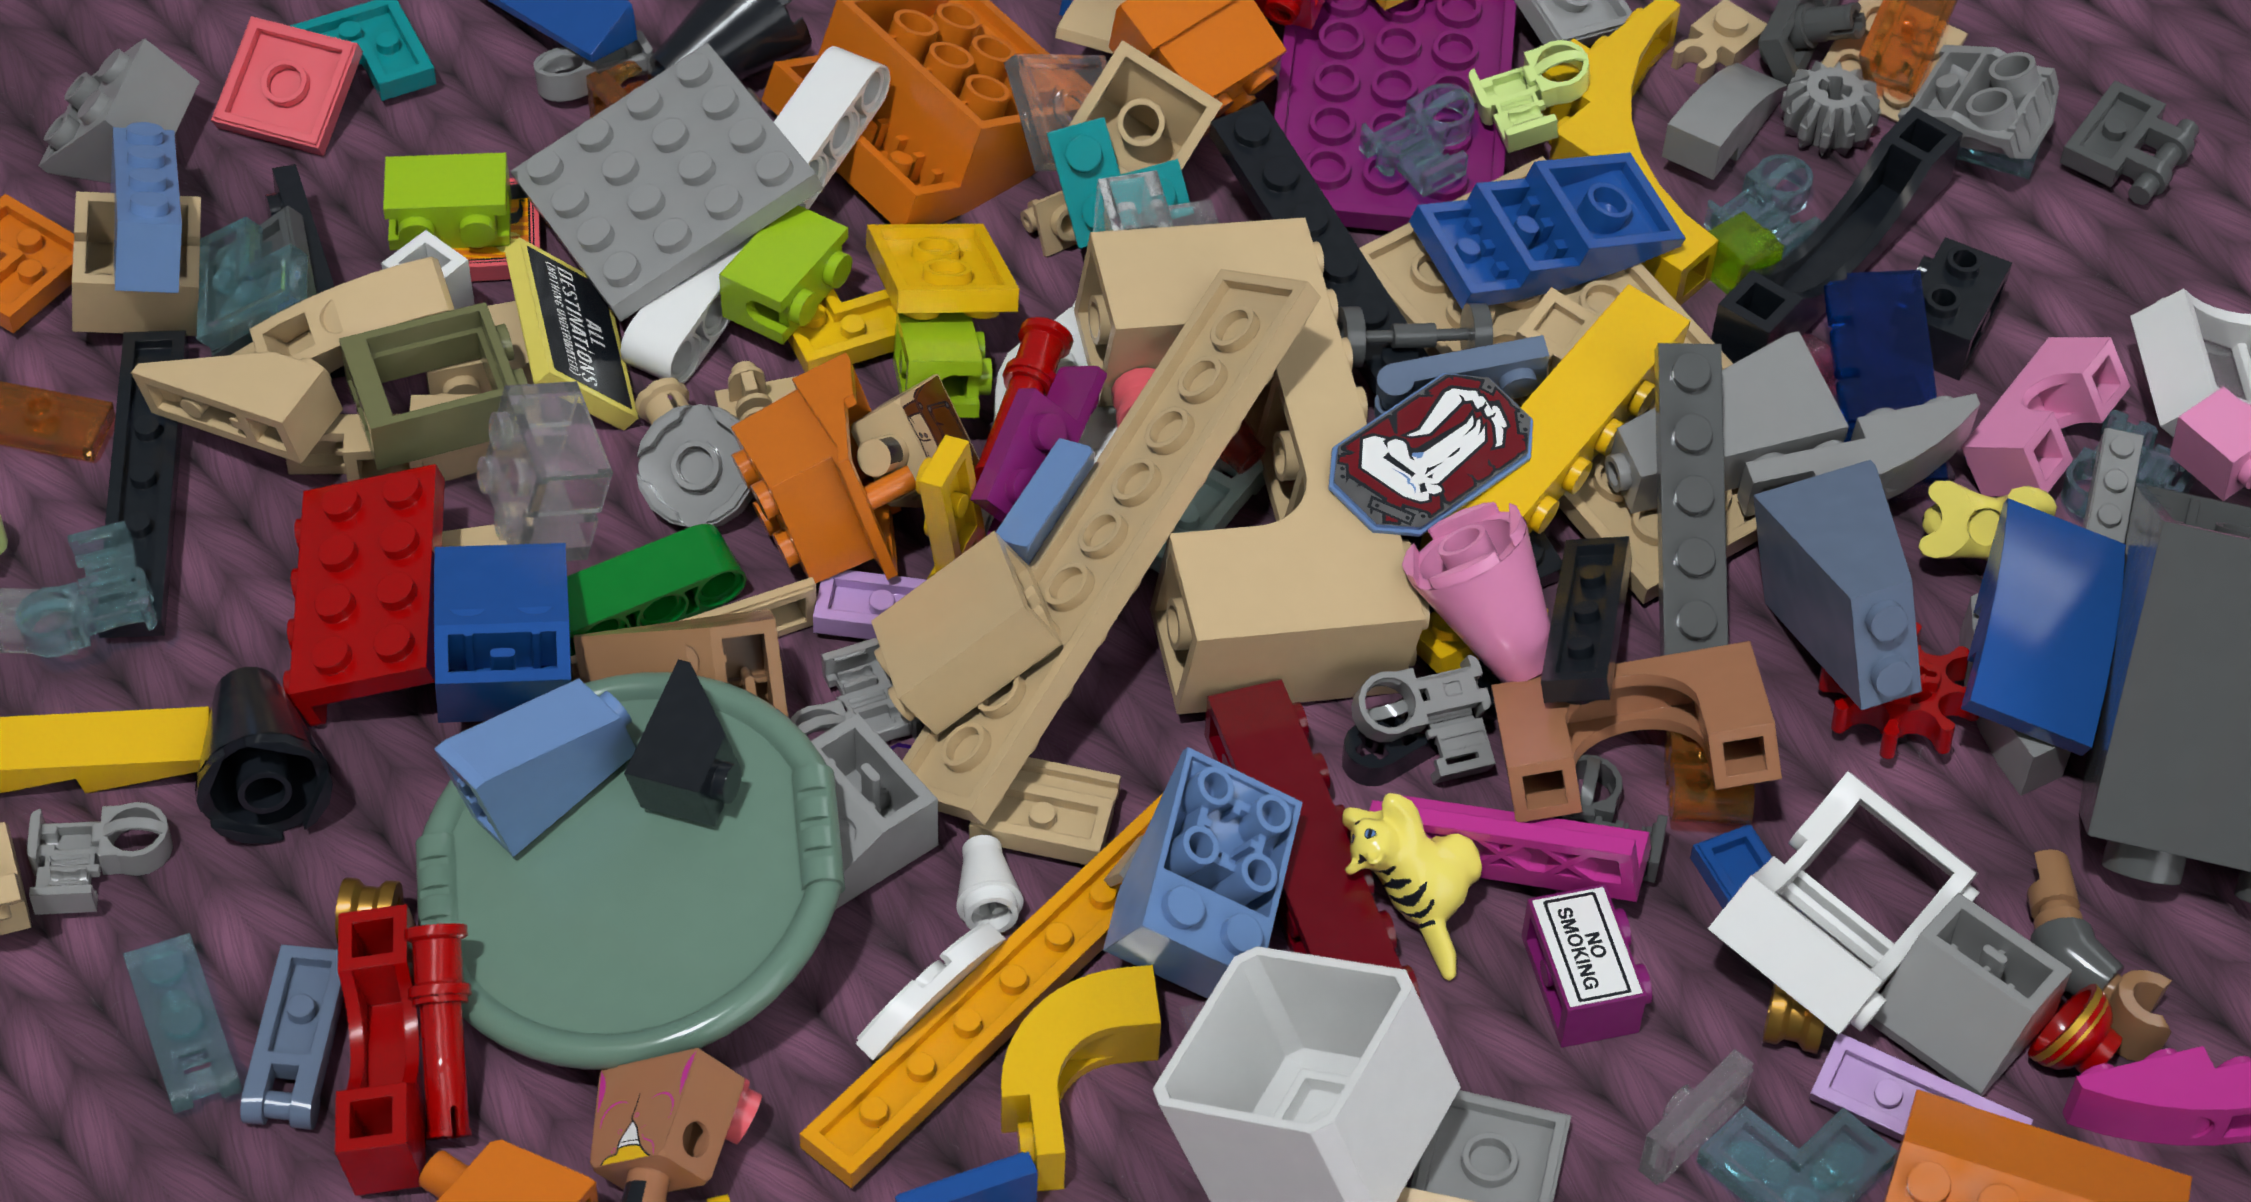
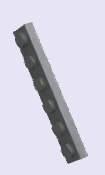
(1690, 497)

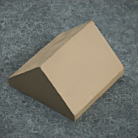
(1147, 110)

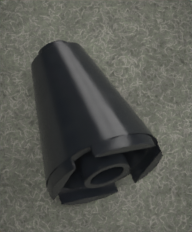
(742, 32)
(261, 762)

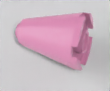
(1486, 587)

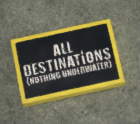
(570, 332)

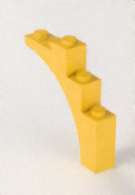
(1603, 125)

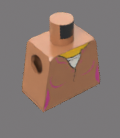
(663, 1123)

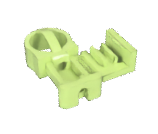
(1521, 93)

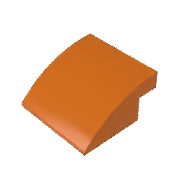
(949, 115)

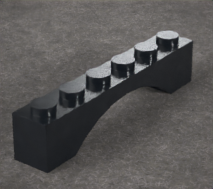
(1891, 190)

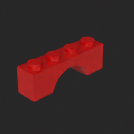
(383, 1107)

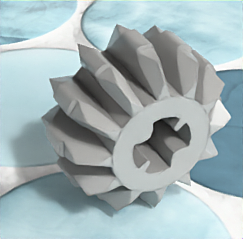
(1830, 108)

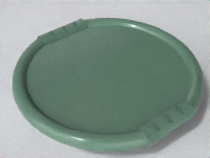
(635, 924)

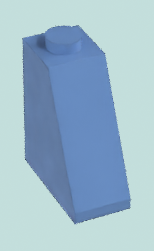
(537, 760)

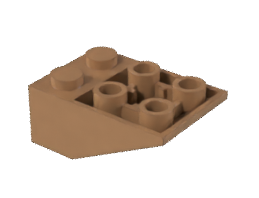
(722, 647)

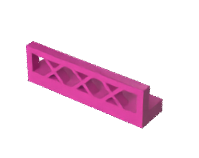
(1543, 851)

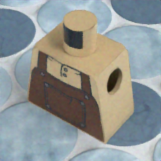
(907, 432)

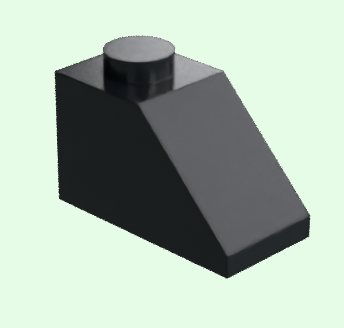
(684, 755)

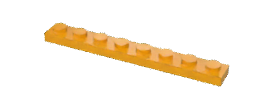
(970, 1021)

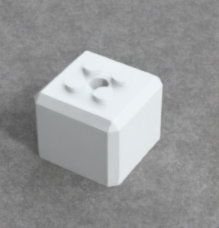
(1307, 1081)

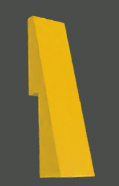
(101, 747)

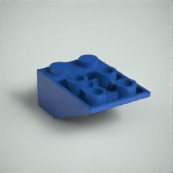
(499, 627)

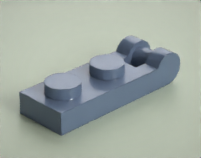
(1512, 365)
(294, 1038)

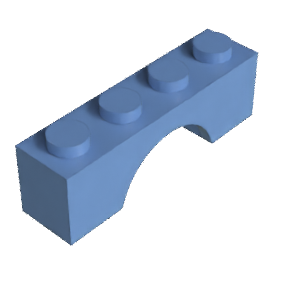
(146, 209)

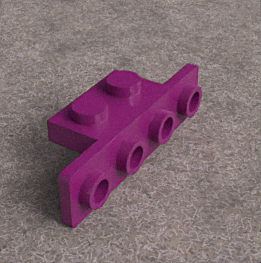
(1031, 432)

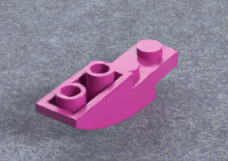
(2166, 1099)

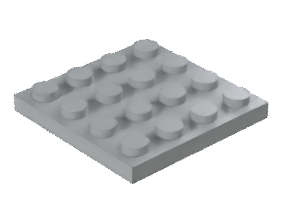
(665, 181)

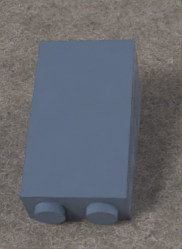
(1842, 580)

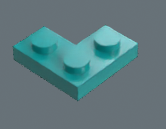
(388, 43)
(1085, 155)

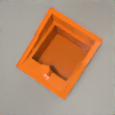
(1210, 43)
(809, 480)

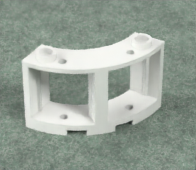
(1810, 937)

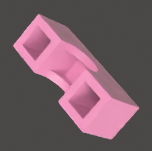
(2022, 434)
(2216, 443)

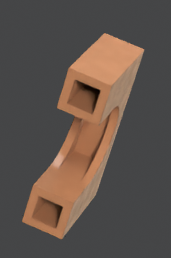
(1699, 693)

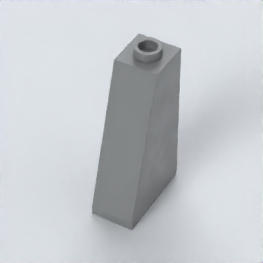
(1769, 405)

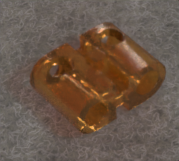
(1692, 789)

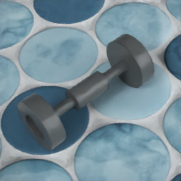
(1474, 331)

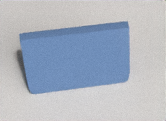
(1046, 497)

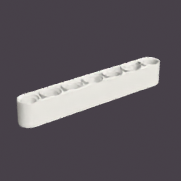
(823, 125)

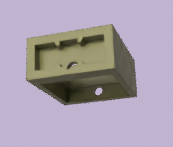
(419, 348)

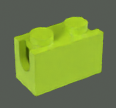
(451, 196)
(785, 273)
(944, 348)

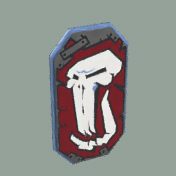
(1430, 454)

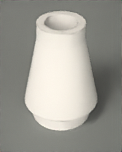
(987, 886)

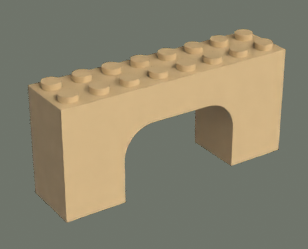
(1282, 599)

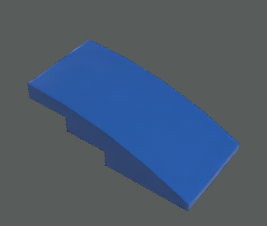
(1546, 230)
(2045, 627)

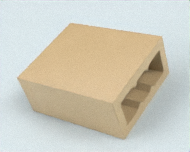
(963, 634)

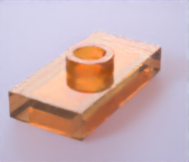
(53, 421)

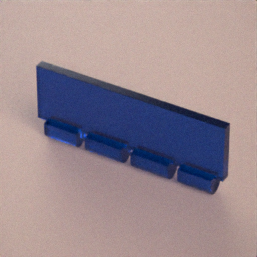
(1880, 345)

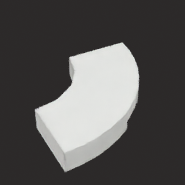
(928, 989)

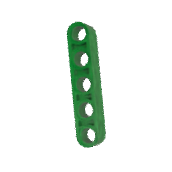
(655, 583)

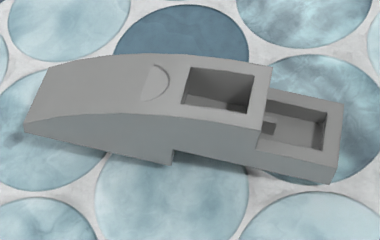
(1900, 442)

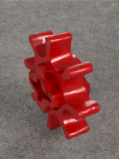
(1913, 714)

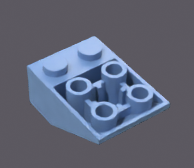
(1204, 874)

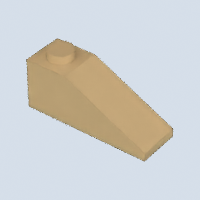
(247, 398)

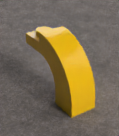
(1069, 1033)

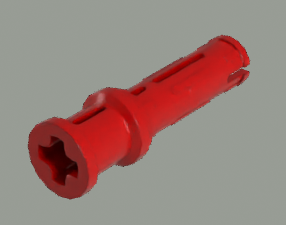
(1035, 365)
(439, 994)

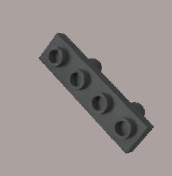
(1800, 26)

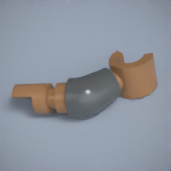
(2072, 941)

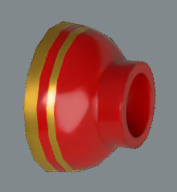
(2078, 1033)

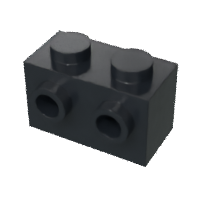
(1960, 299)

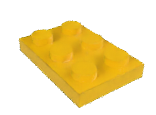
(942, 270)

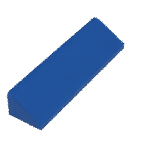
(583, 26)

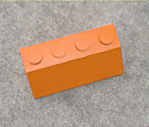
(1982, 1157)

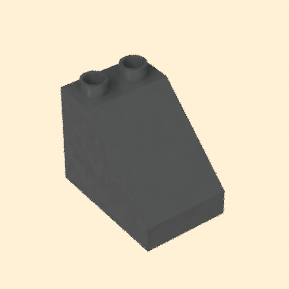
(2176, 709)

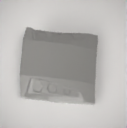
(1991, 97)

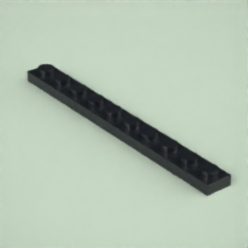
(1285, 190)

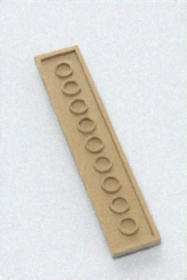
(1121, 523)

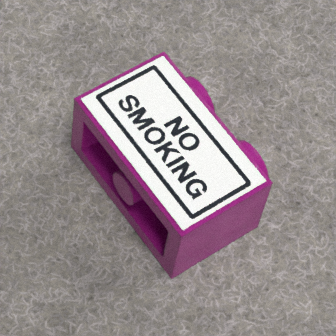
(1585, 965)

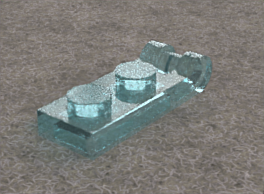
(181, 1021)

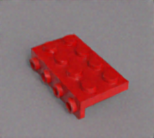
(364, 589)

